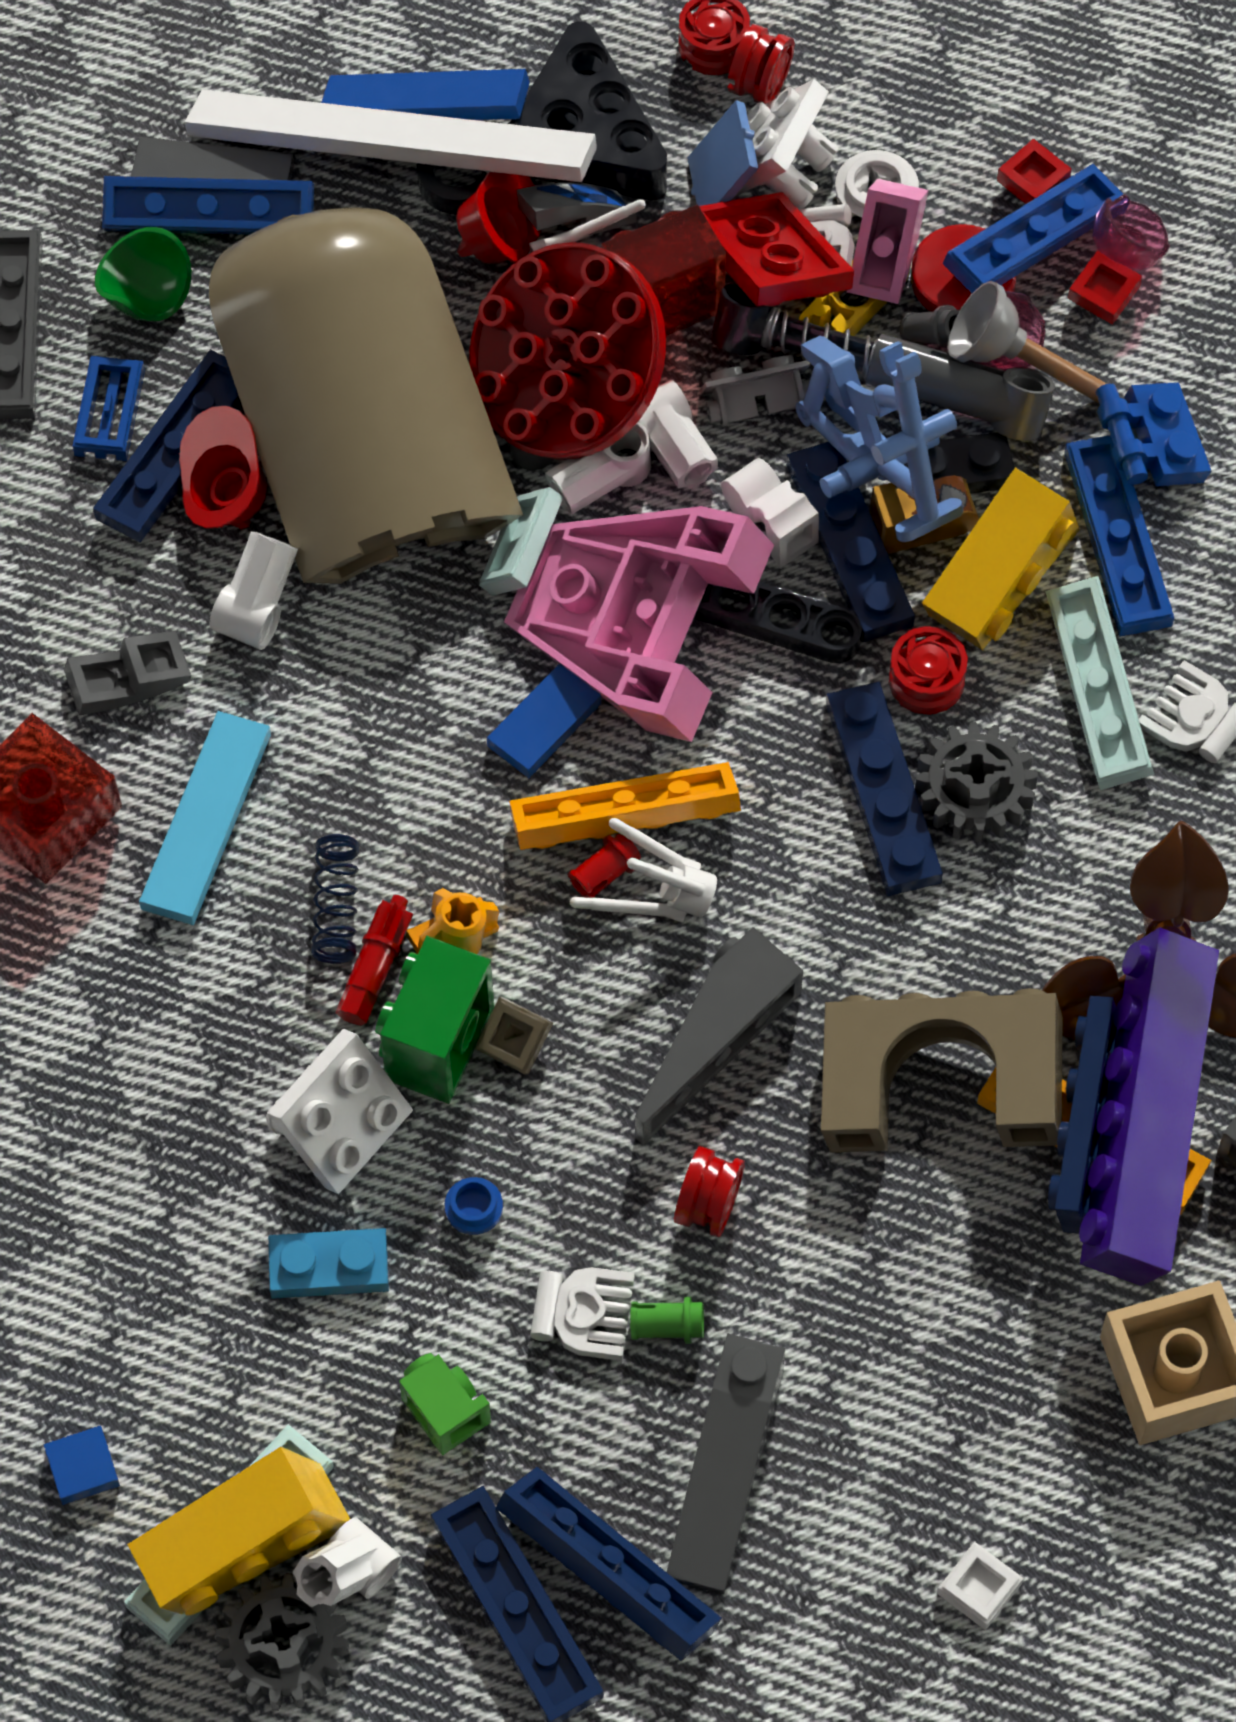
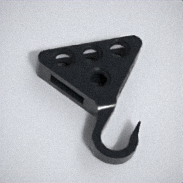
(575, 96)

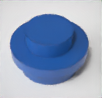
(473, 1205)

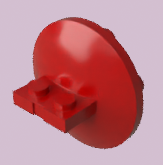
(568, 350)

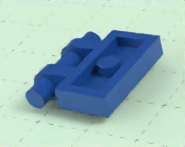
(1165, 432)

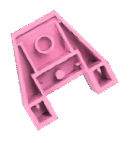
(621, 596)

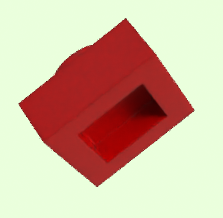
(1032, 172)
(1104, 287)

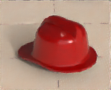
(493, 223)
(221, 469)

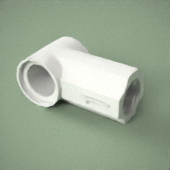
(676, 437)
(593, 476)
(249, 605)
(347, 1564)

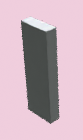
(199, 160)

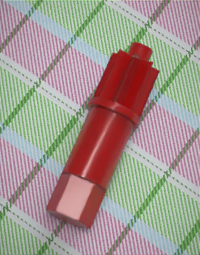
(374, 960)

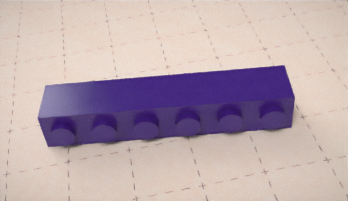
(1149, 1107)

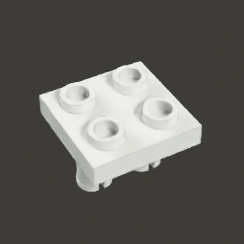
(781, 132)
(339, 1111)

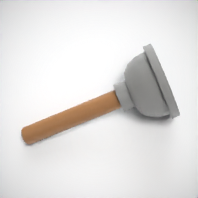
(990, 328)

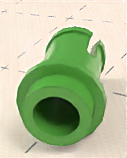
(667, 1320)

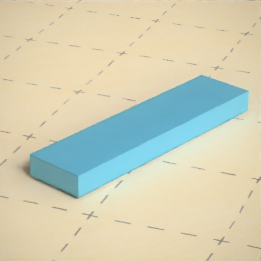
(205, 818)

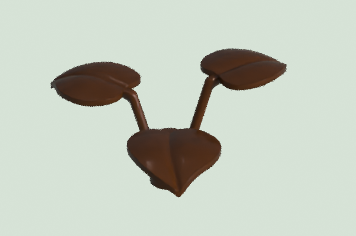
(1171, 887)

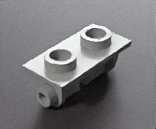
(736, 392)

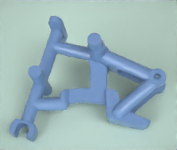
(868, 450)

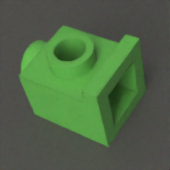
(443, 1402)

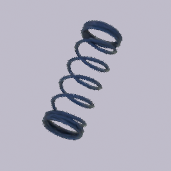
(335, 957)

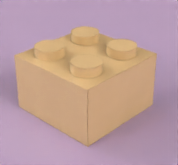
(1174, 1361)

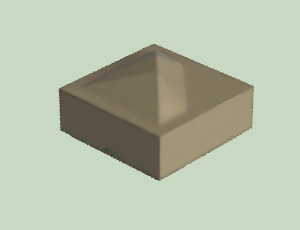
(513, 1035)

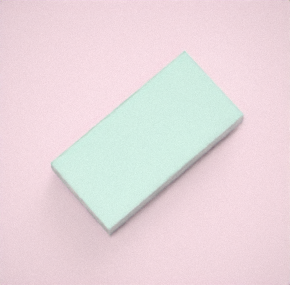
(521, 543)

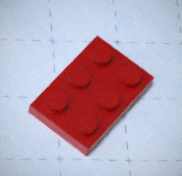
(776, 250)

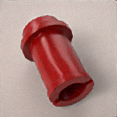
(604, 866)

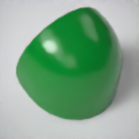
(145, 274)

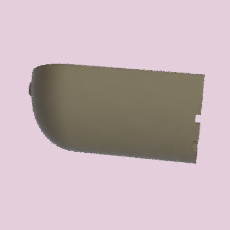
(357, 390)

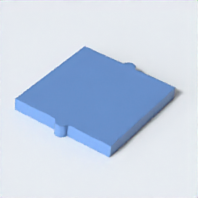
(723, 158)

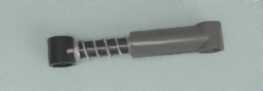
(1011, 400)

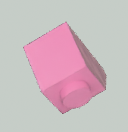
(887, 239)

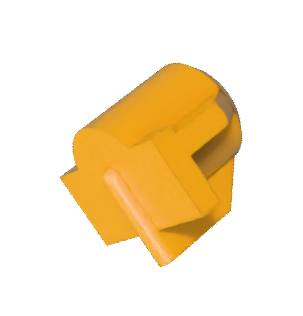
(457, 921)

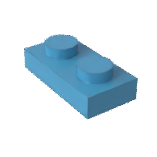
(328, 1263)

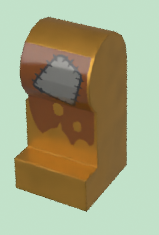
(893, 506)

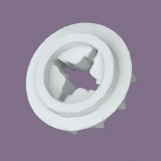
(854, 175)

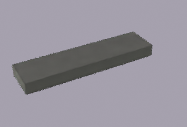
(19, 321)

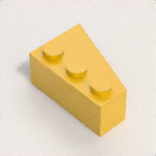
(1002, 560)
(238, 1531)

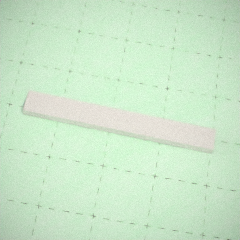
(392, 135)

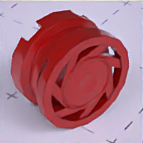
(711, 34)
(761, 64)
(928, 672)
(709, 1191)

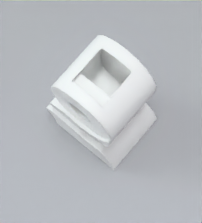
(787, 515)

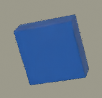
(81, 1465)

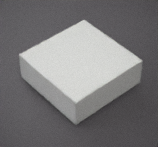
(980, 1585)

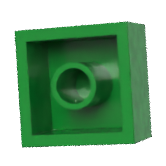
(435, 1018)

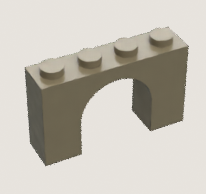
(873, 1038)

